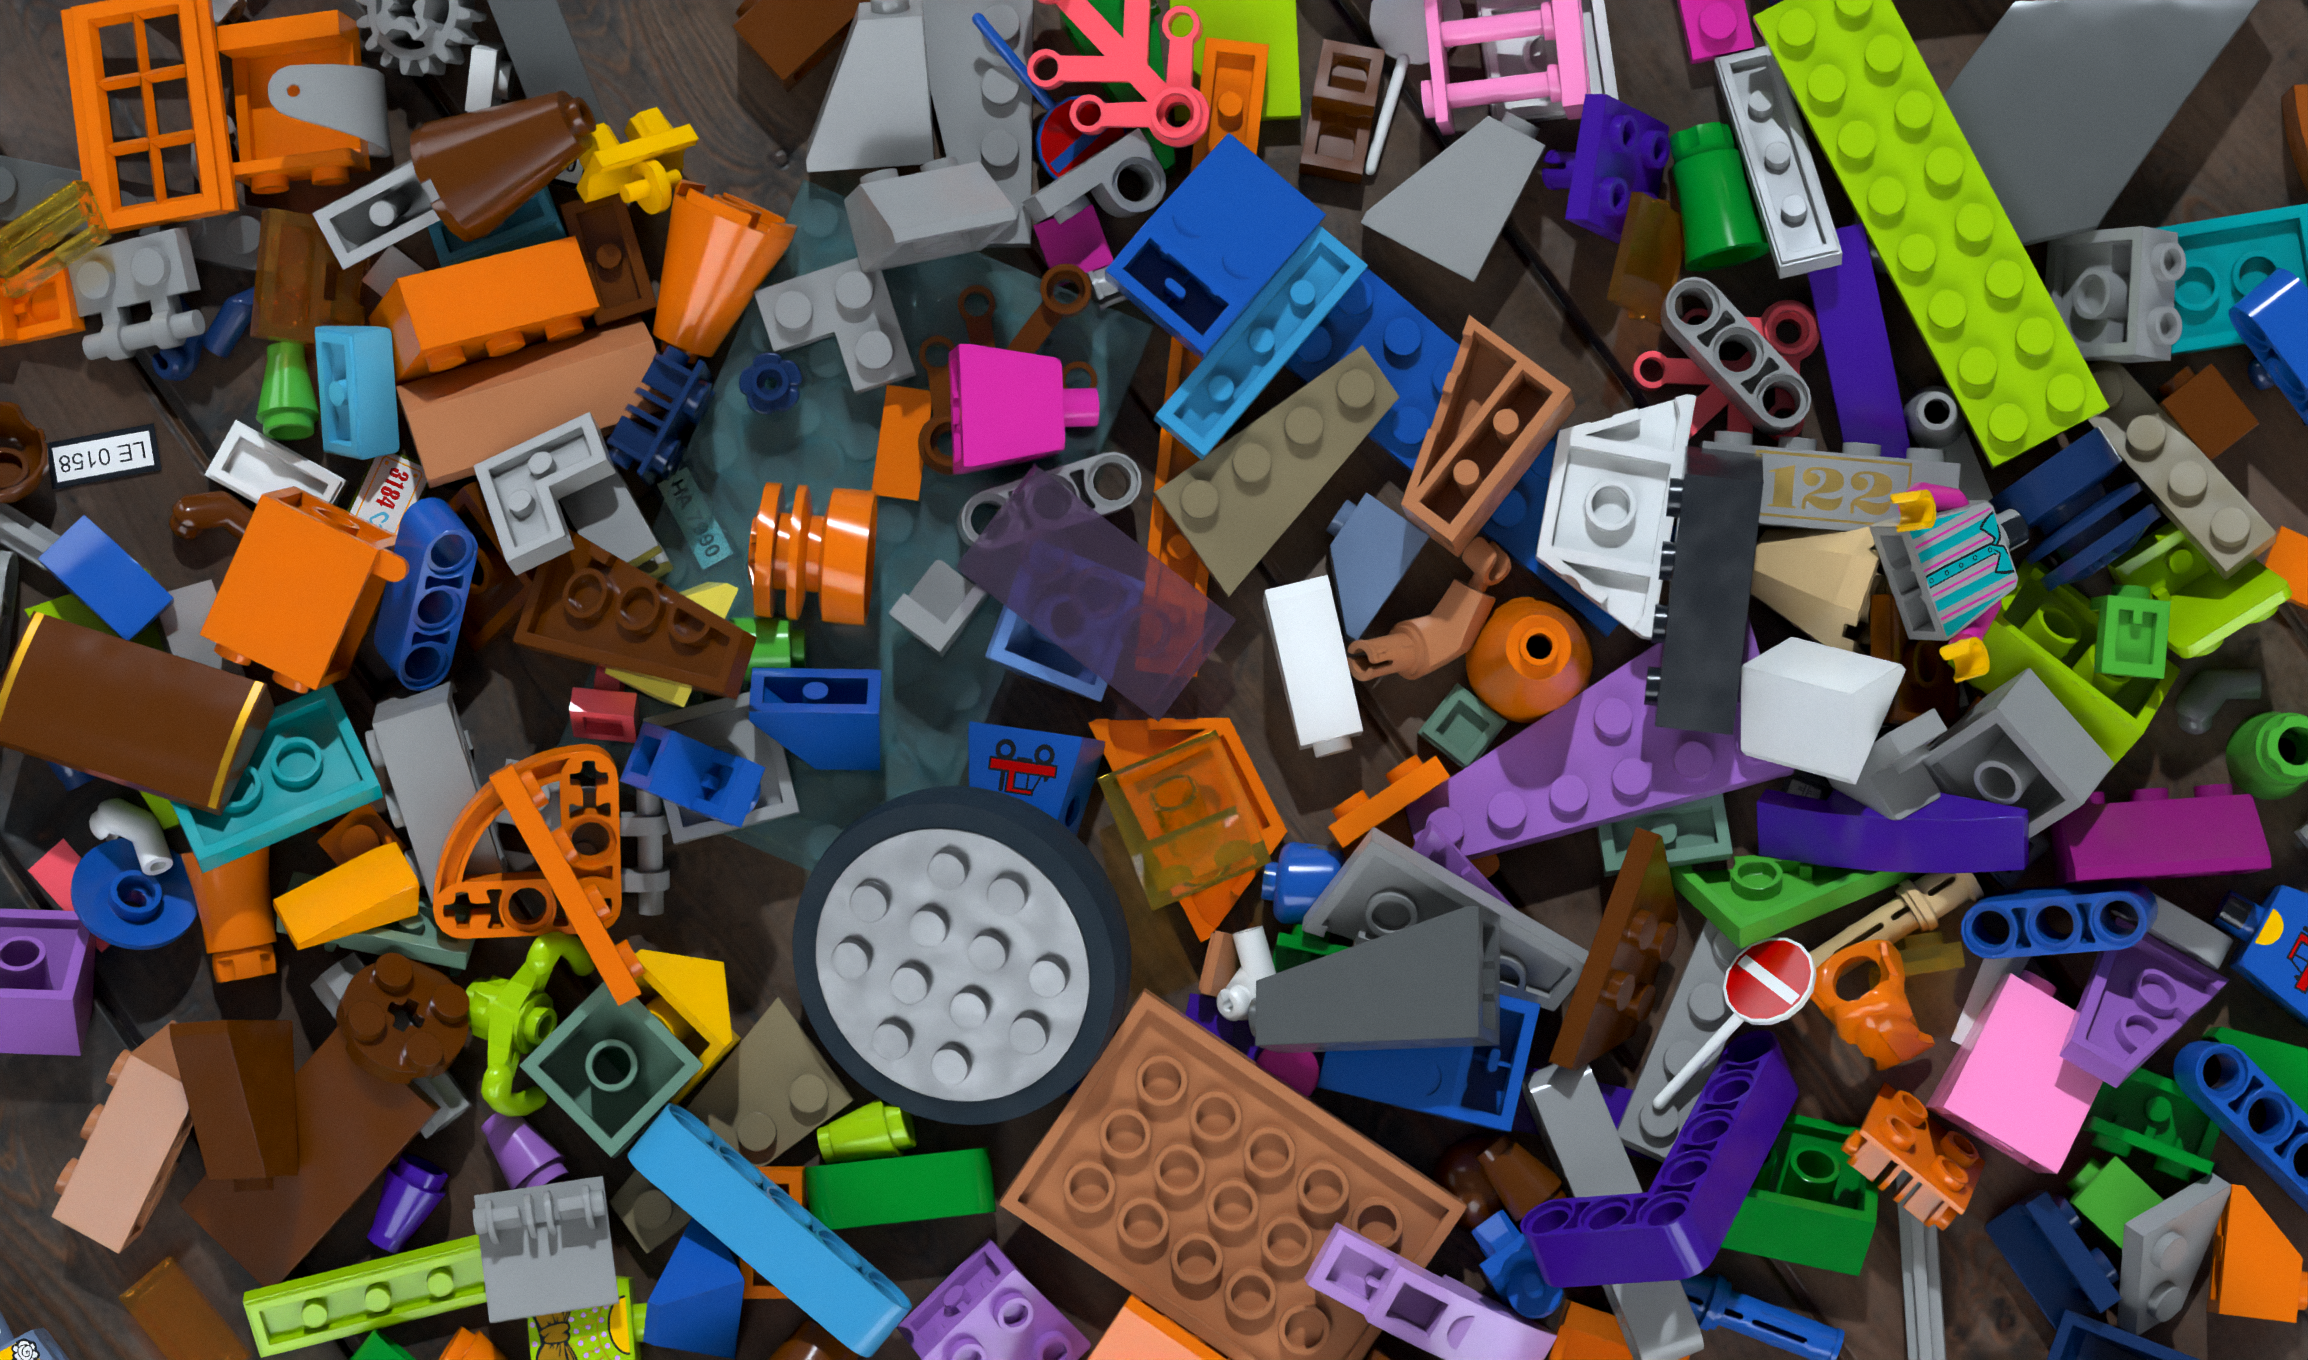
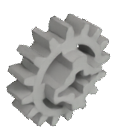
(438, 23)

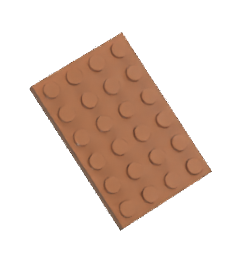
(1218, 1189)

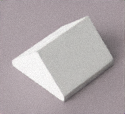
(1815, 707)

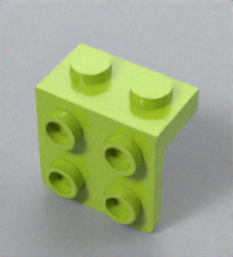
(2202, 602)

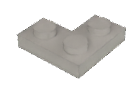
(842, 304)
(530, 479)

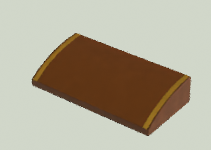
(131, 713)

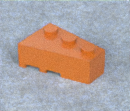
(486, 308)

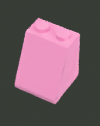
(2012, 1082)

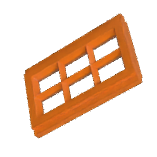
(206, 107)

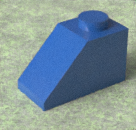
(821, 714)

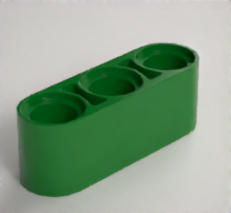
(901, 1189)

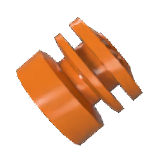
(814, 553)

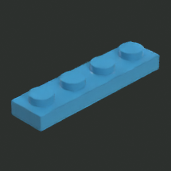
(1260, 342)

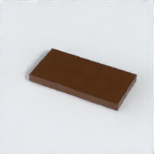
(345, 1141)

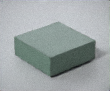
(1461, 727)

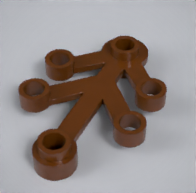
(981, 333)

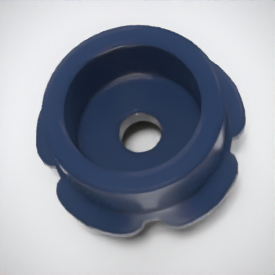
(778, 399)

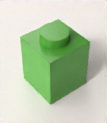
(2109, 1196)

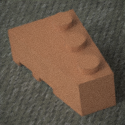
(128, 1147)

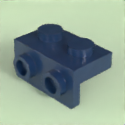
(2051, 1259)

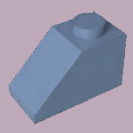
(1369, 559)

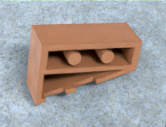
(1483, 438)

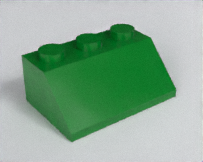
(1808, 1201)

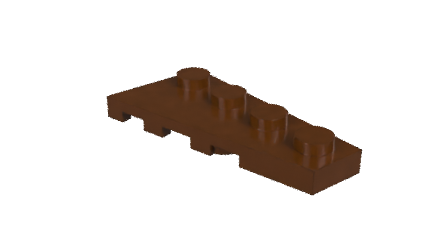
(626, 621)

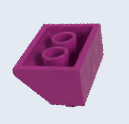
(2159, 837)

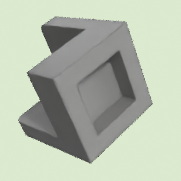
(939, 607)

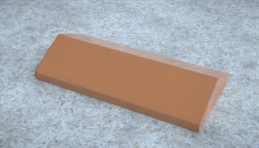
(517, 396)

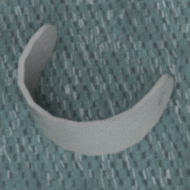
(336, 98)

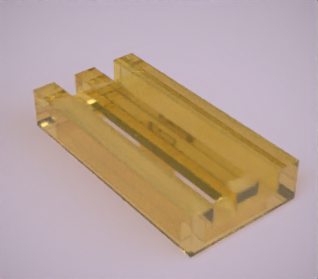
(39, 216)

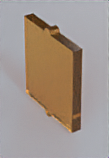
(1647, 258)

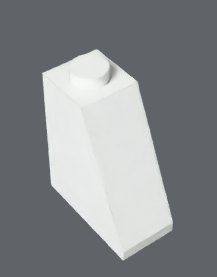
(1313, 665)

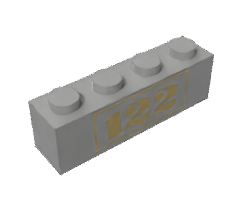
(1835, 488)

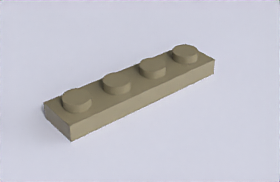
(2178, 474)

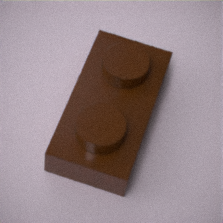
(611, 258)

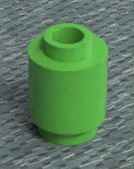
(776, 643)

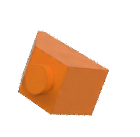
(2254, 1264)

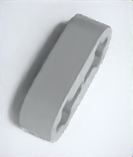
(2182, 932)

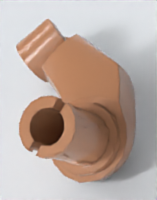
(1436, 639)

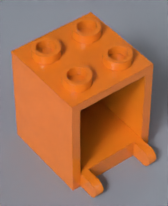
(302, 589)

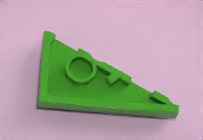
(1774, 894)

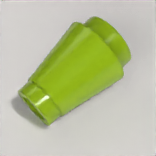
(868, 1134)

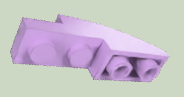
(1422, 1306)

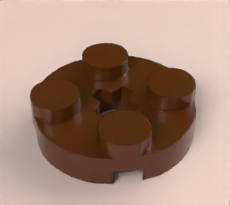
(422, 992)

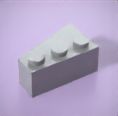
(430, 776)

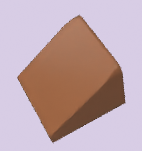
(1219, 964)

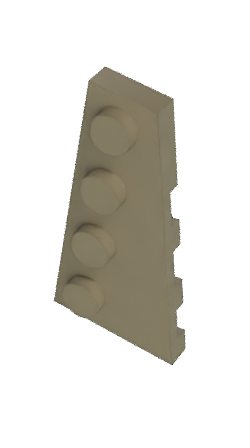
(1267, 473)
(758, 1102)

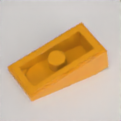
(351, 898)

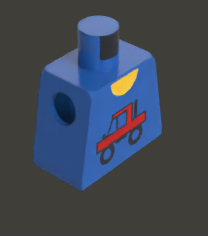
(1037, 767)
(2271, 945)

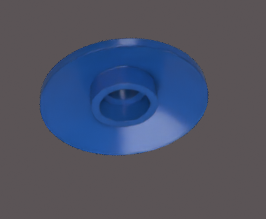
(113, 876)

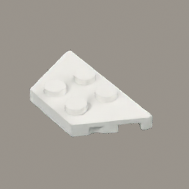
(1610, 505)

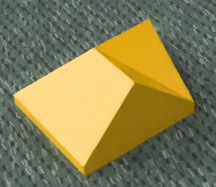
(692, 1004)

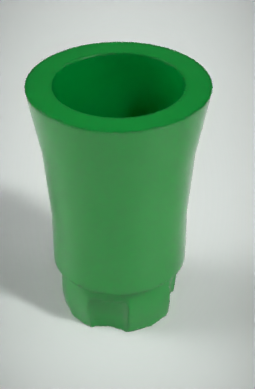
(1715, 200)

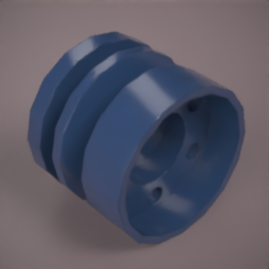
(2077, 510)

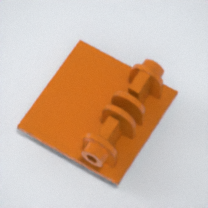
(1938, 1159)

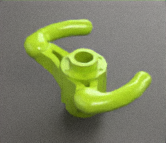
(519, 1017)

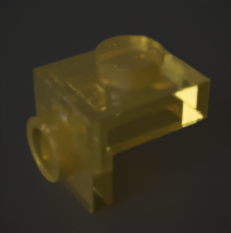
(1925, 954)

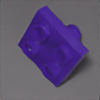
(1614, 155)

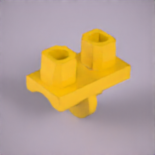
(639, 169)

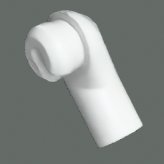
(121, 818)
(1255, 964)

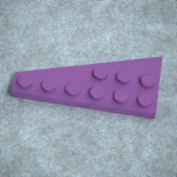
(1588, 768)

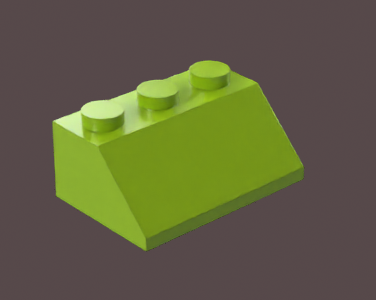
(2058, 641)

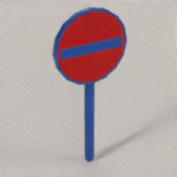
(1057, 140)

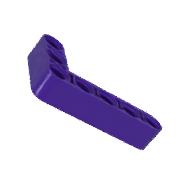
(1696, 1193)

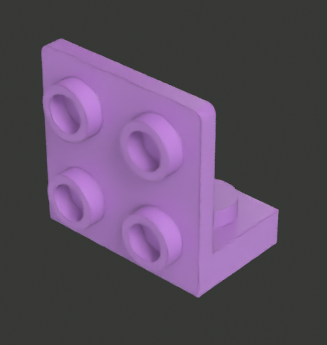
(990, 1314)

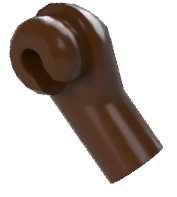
(206, 511)

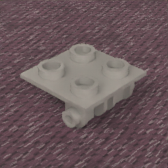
(546, 1249)

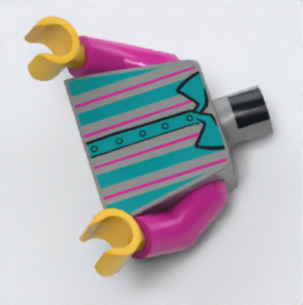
(1949, 568)

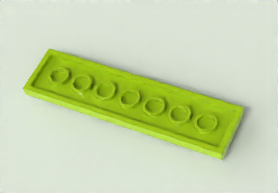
(1933, 221)

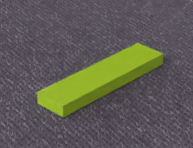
(366, 1296)

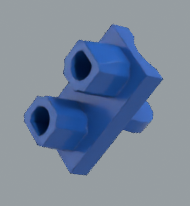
(1513, 1269)

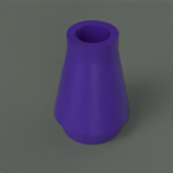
(406, 1200)

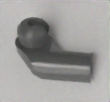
(2209, 691)

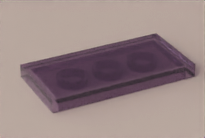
(1095, 593)

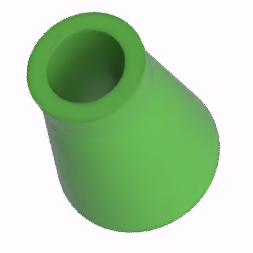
(287, 395)

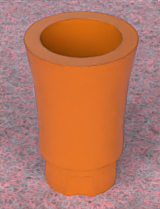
(236, 915)

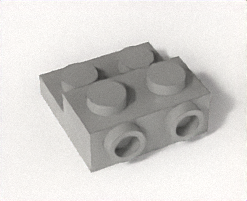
(2118, 291)

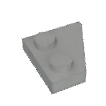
(2165, 1252)

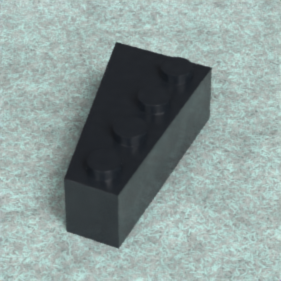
(1708, 590)

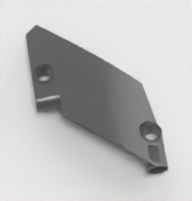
(2076, 99)

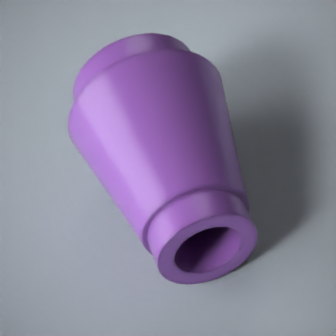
(523, 1152)

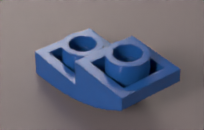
(106, 579)

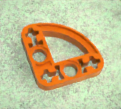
(486, 806)

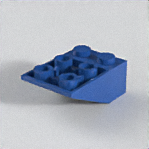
(1213, 246)
(1449, 1082)

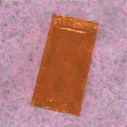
(181, 1316)

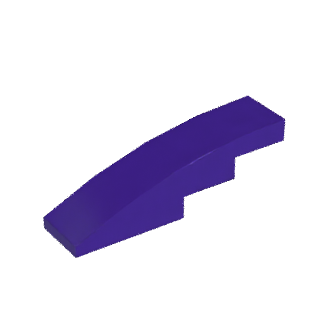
(1858, 348)
(1941, 837)

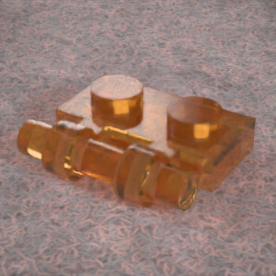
(292, 281)

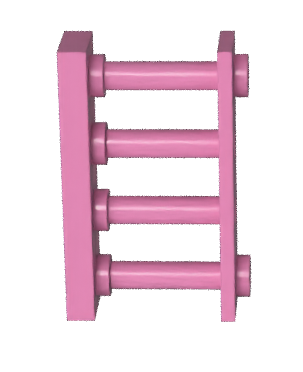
(1561, 82)

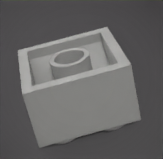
(925, 214)
(2020, 753)

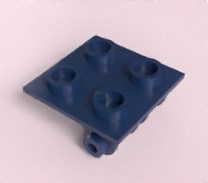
(661, 451)

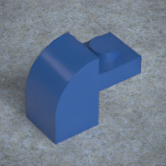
(693, 775)

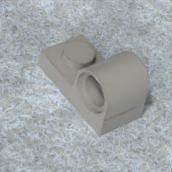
(1099, 176)

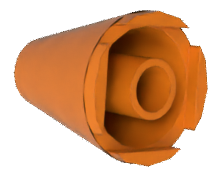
(712, 266)
(1511, 679)

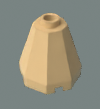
(1820, 582)

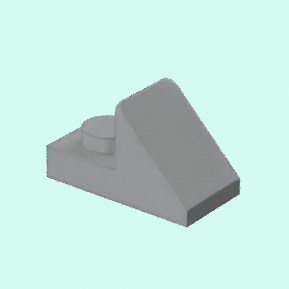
(1894, 772)

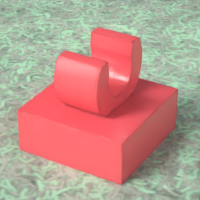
(605, 711)

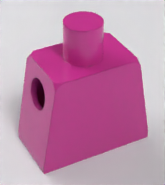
(1011, 407)

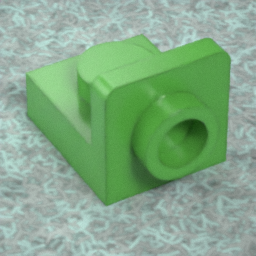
(2131, 633)

